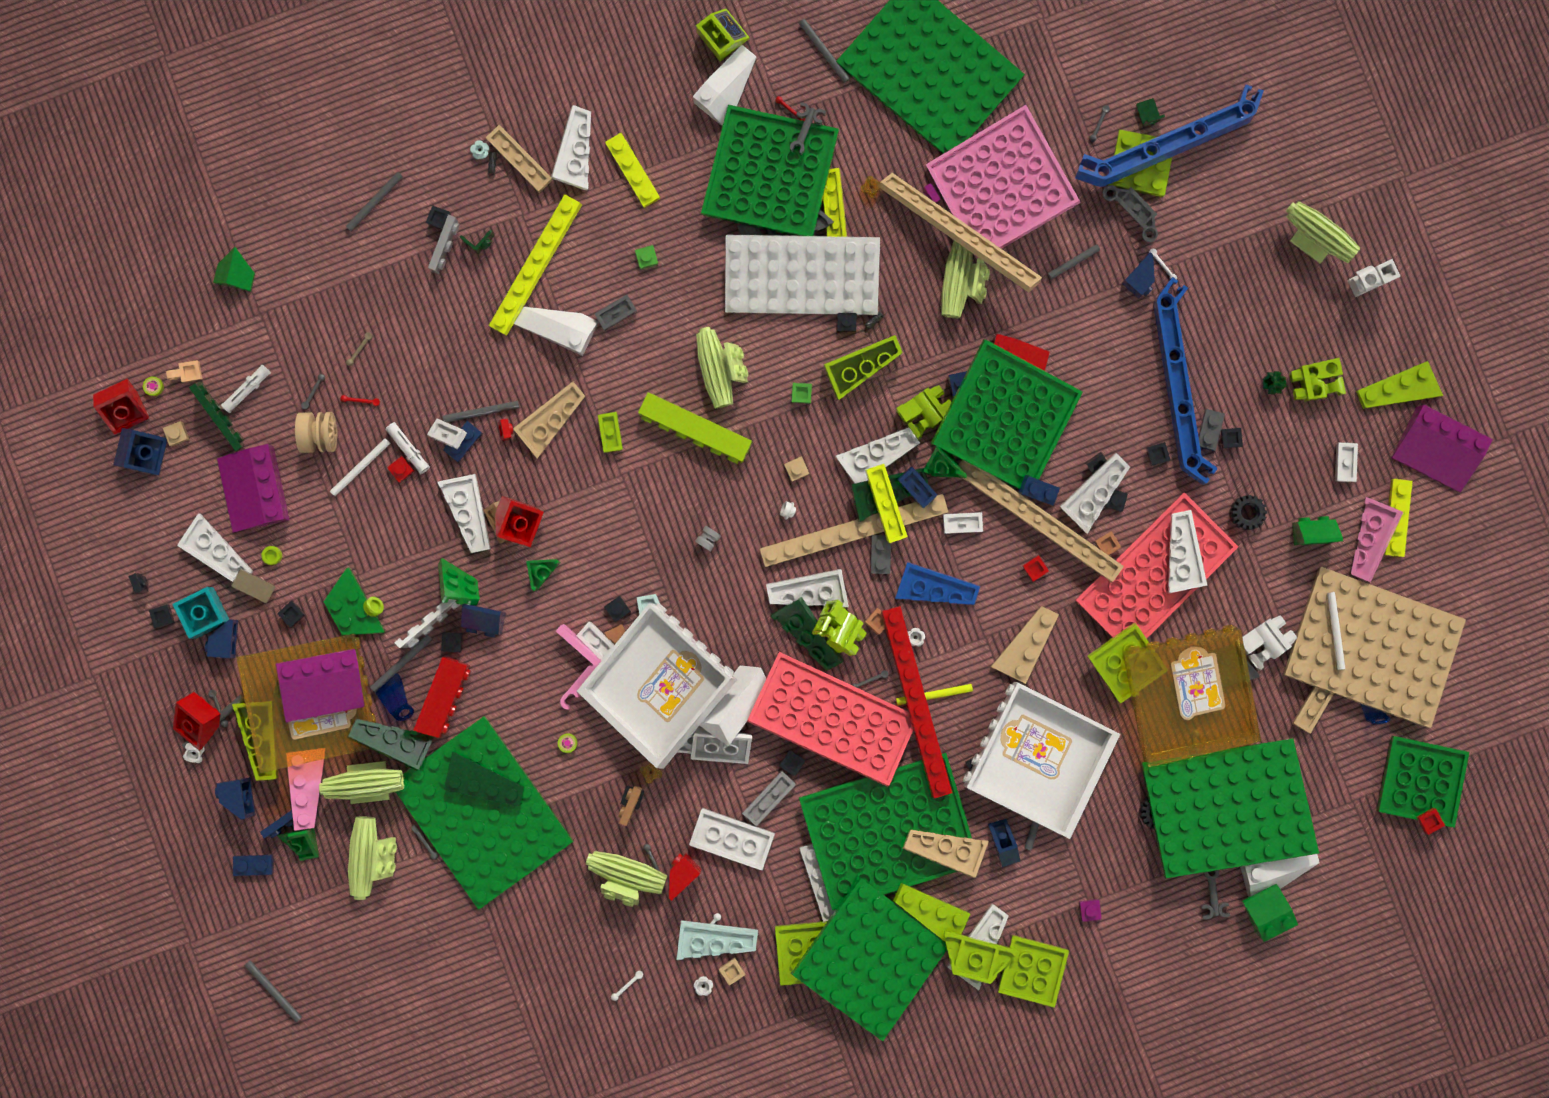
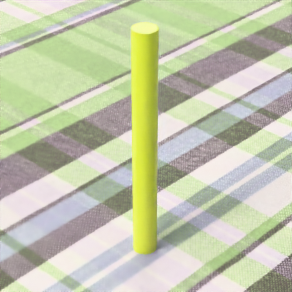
(941, 693)

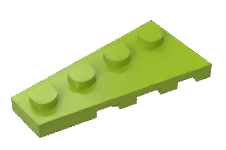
(1406, 386)
(931, 911)

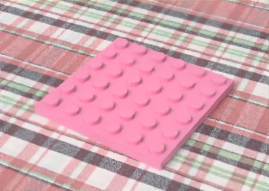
(1004, 180)

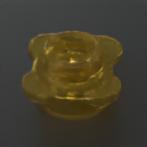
(866, 187)
(650, 777)

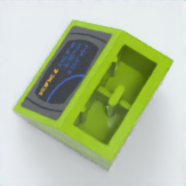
(721, 33)

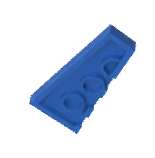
(929, 585)

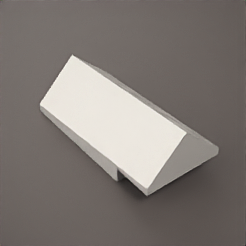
(736, 705)
(707, 747)

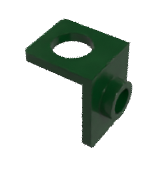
(1149, 113)
(483, 244)

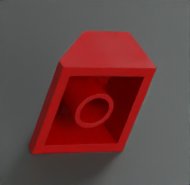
(120, 406)
(517, 521)
(195, 720)
(682, 873)

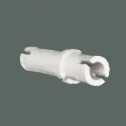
(246, 388)
(409, 450)

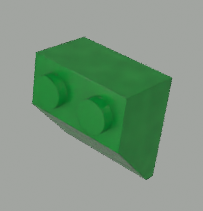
(1316, 532)
(1270, 913)

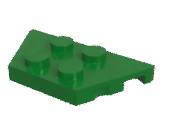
(457, 584)
(346, 607)

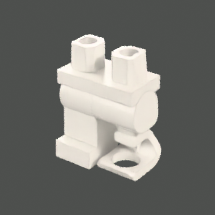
(1373, 277)
(1272, 639)

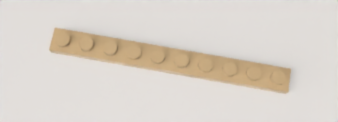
(960, 232)
(1042, 521)
(847, 532)

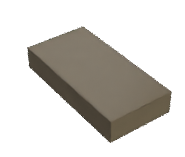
(253, 585)

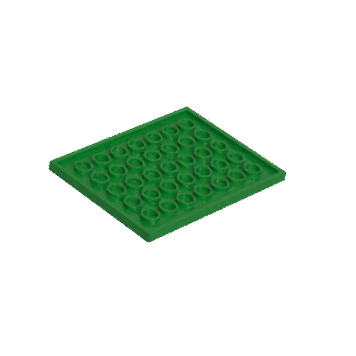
(930, 70)
(1230, 809)
(864, 826)
(482, 839)

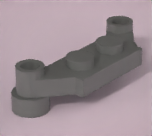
(1136, 207)

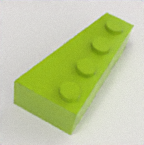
(858, 366)
(243, 722)

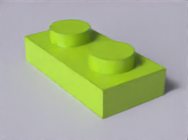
(610, 432)

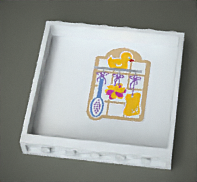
(657, 685)
(1041, 773)

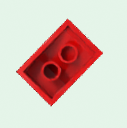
(1023, 350)

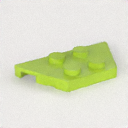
(976, 957)

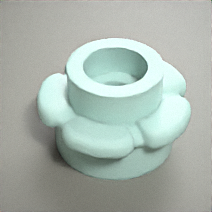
(479, 154)

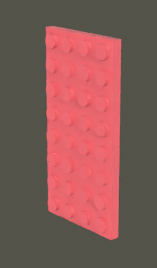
(1141, 587)
(832, 719)

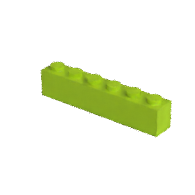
(694, 427)

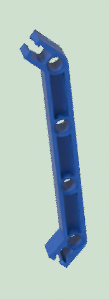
(1170, 143)
(1178, 383)

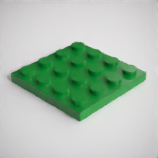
(1422, 778)

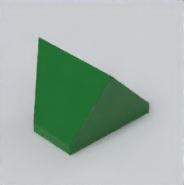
(234, 272)
(943, 465)
(540, 570)
(302, 843)

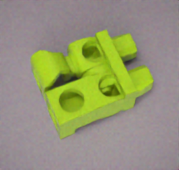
(1312, 382)
(926, 405)
(845, 629)

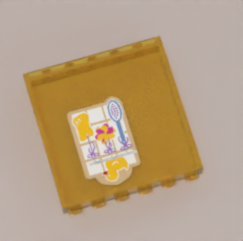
(1192, 695)
(305, 740)

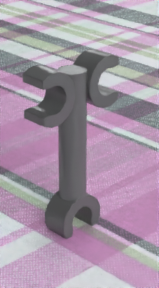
(809, 116)
(1215, 908)

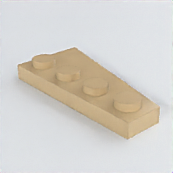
(546, 421)
(1026, 647)
(950, 851)

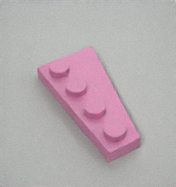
(1376, 532)
(304, 792)

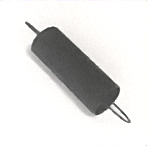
(492, 163)
(874, 320)

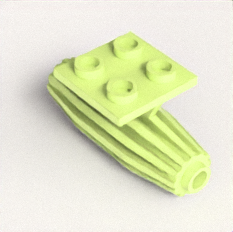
(1319, 234)
(962, 280)
(719, 366)
(363, 783)
(368, 857)
(625, 877)

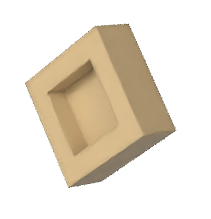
(176, 433)
(796, 469)
(732, 971)

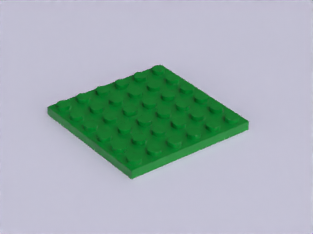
(761, 180)
(1006, 415)
(870, 959)

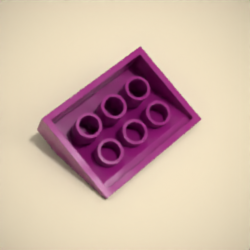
(1441, 447)
(253, 488)
(320, 685)

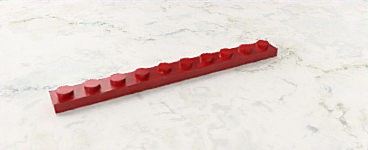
(916, 702)

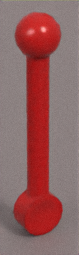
(779, 100)
(376, 402)

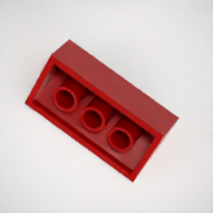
(442, 697)

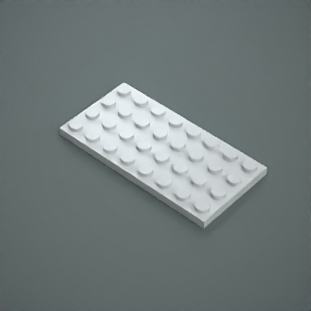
(802, 274)

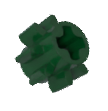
(1274, 382)

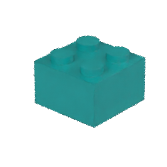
(201, 612)

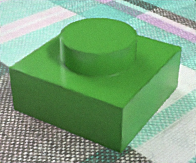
(646, 257)
(801, 393)

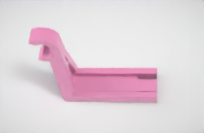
(571, 638)

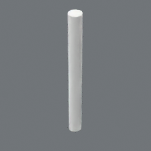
(360, 466)
(1336, 631)

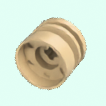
(316, 432)

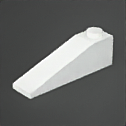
(725, 85)
(560, 327)
(1280, 872)

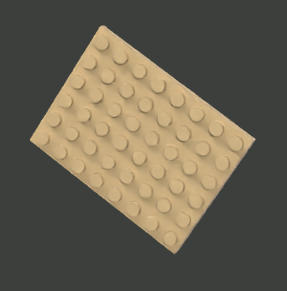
(1391, 648)

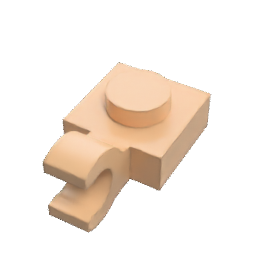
(187, 372)

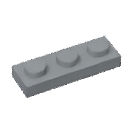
(444, 244)
(769, 798)

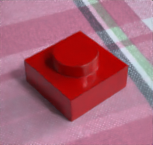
(505, 429)
(400, 469)
(1035, 568)
(1430, 821)

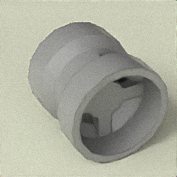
(711, 535)

